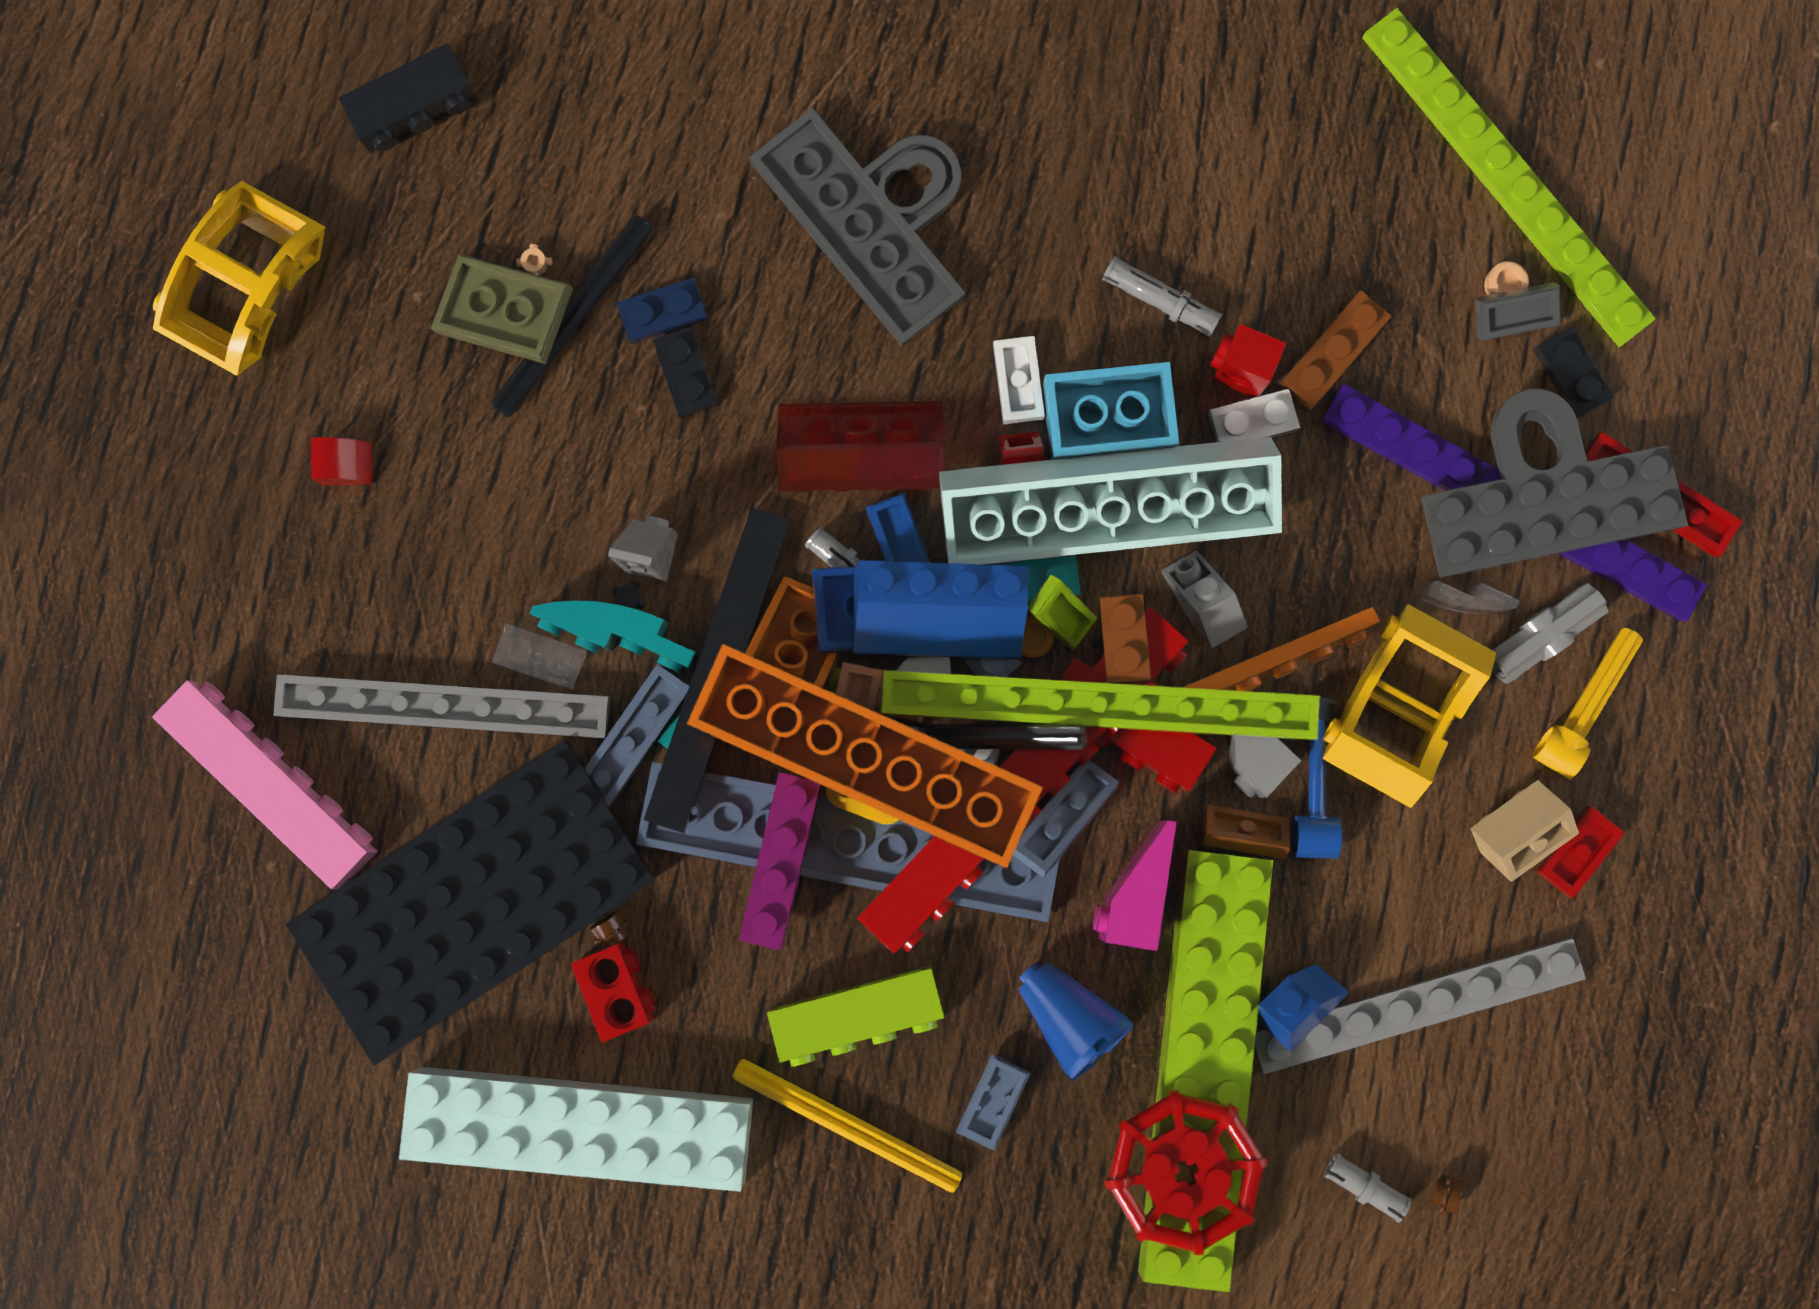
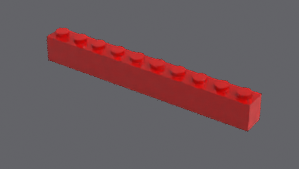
(942, 867)

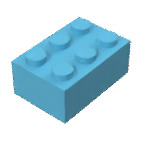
(1110, 410)

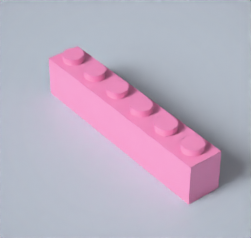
(265, 783)

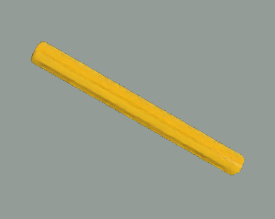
(847, 1125)

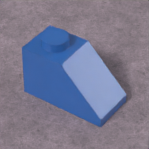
(1299, 1005)

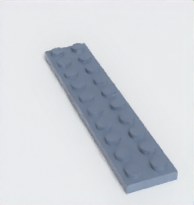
(842, 846)

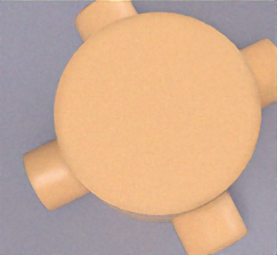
(534, 261)

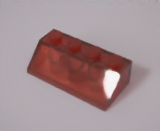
(860, 446)

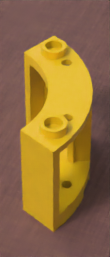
(300, 250)
(1378, 766)

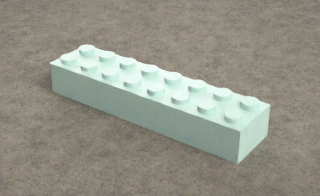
(1112, 501)
(576, 1128)

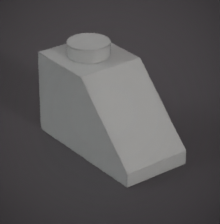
(1259, 763)

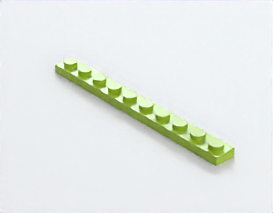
(1508, 178)
(1101, 705)

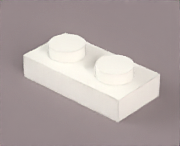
(1018, 380)
(1255, 418)

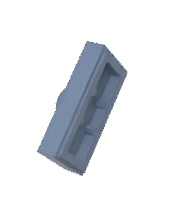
(993, 1102)

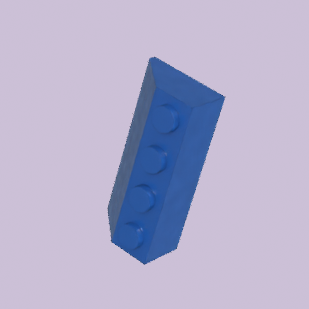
(939, 609)

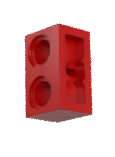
(602, 995)

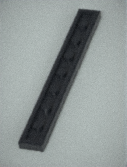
(732, 626)

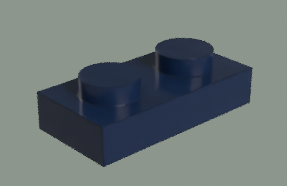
(662, 311)

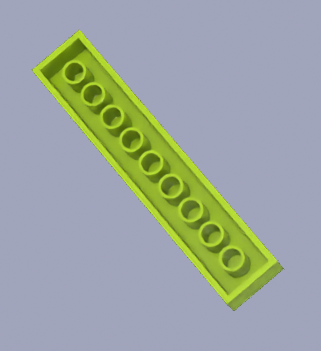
(1210, 1033)

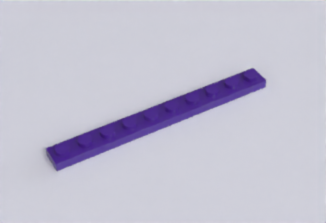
(1455, 468)

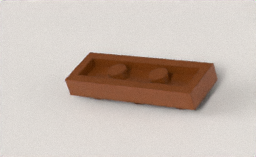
(1335, 350)

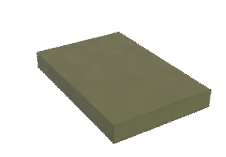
(502, 308)

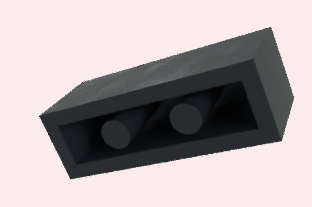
(408, 99)

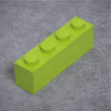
(854, 1015)

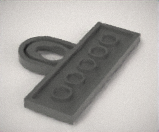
(857, 224)
(1551, 509)

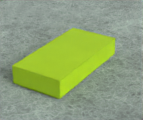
(1061, 612)

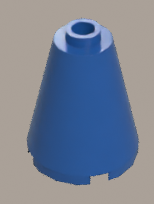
(1072, 1018)

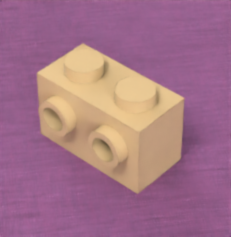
(1524, 830)

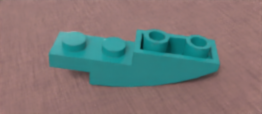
(602, 623)

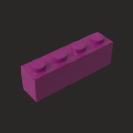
(780, 861)

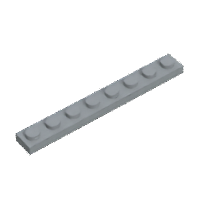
(442, 706)
(1428, 1003)

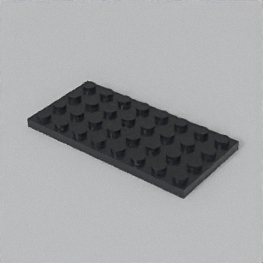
(470, 902)

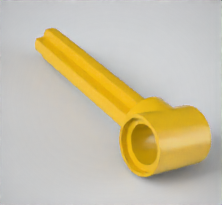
(1565, 746)

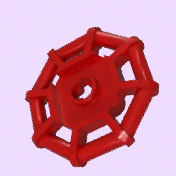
(1210, 1181)

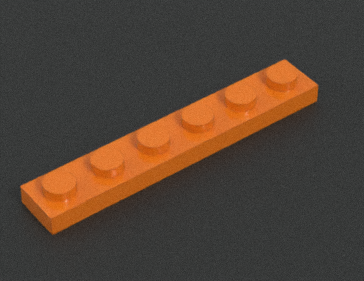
(1283, 659)

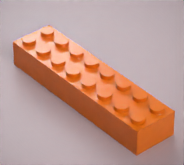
(865, 755)

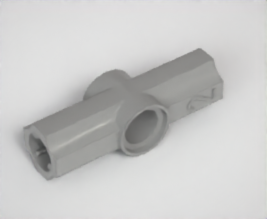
(1548, 632)

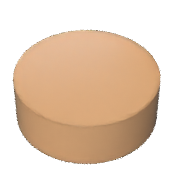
(1506, 277)

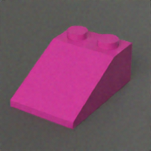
(1137, 898)

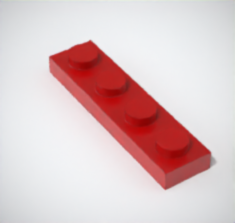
(1708, 524)

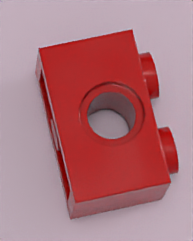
(1246, 360)

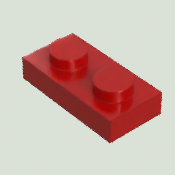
(1579, 858)

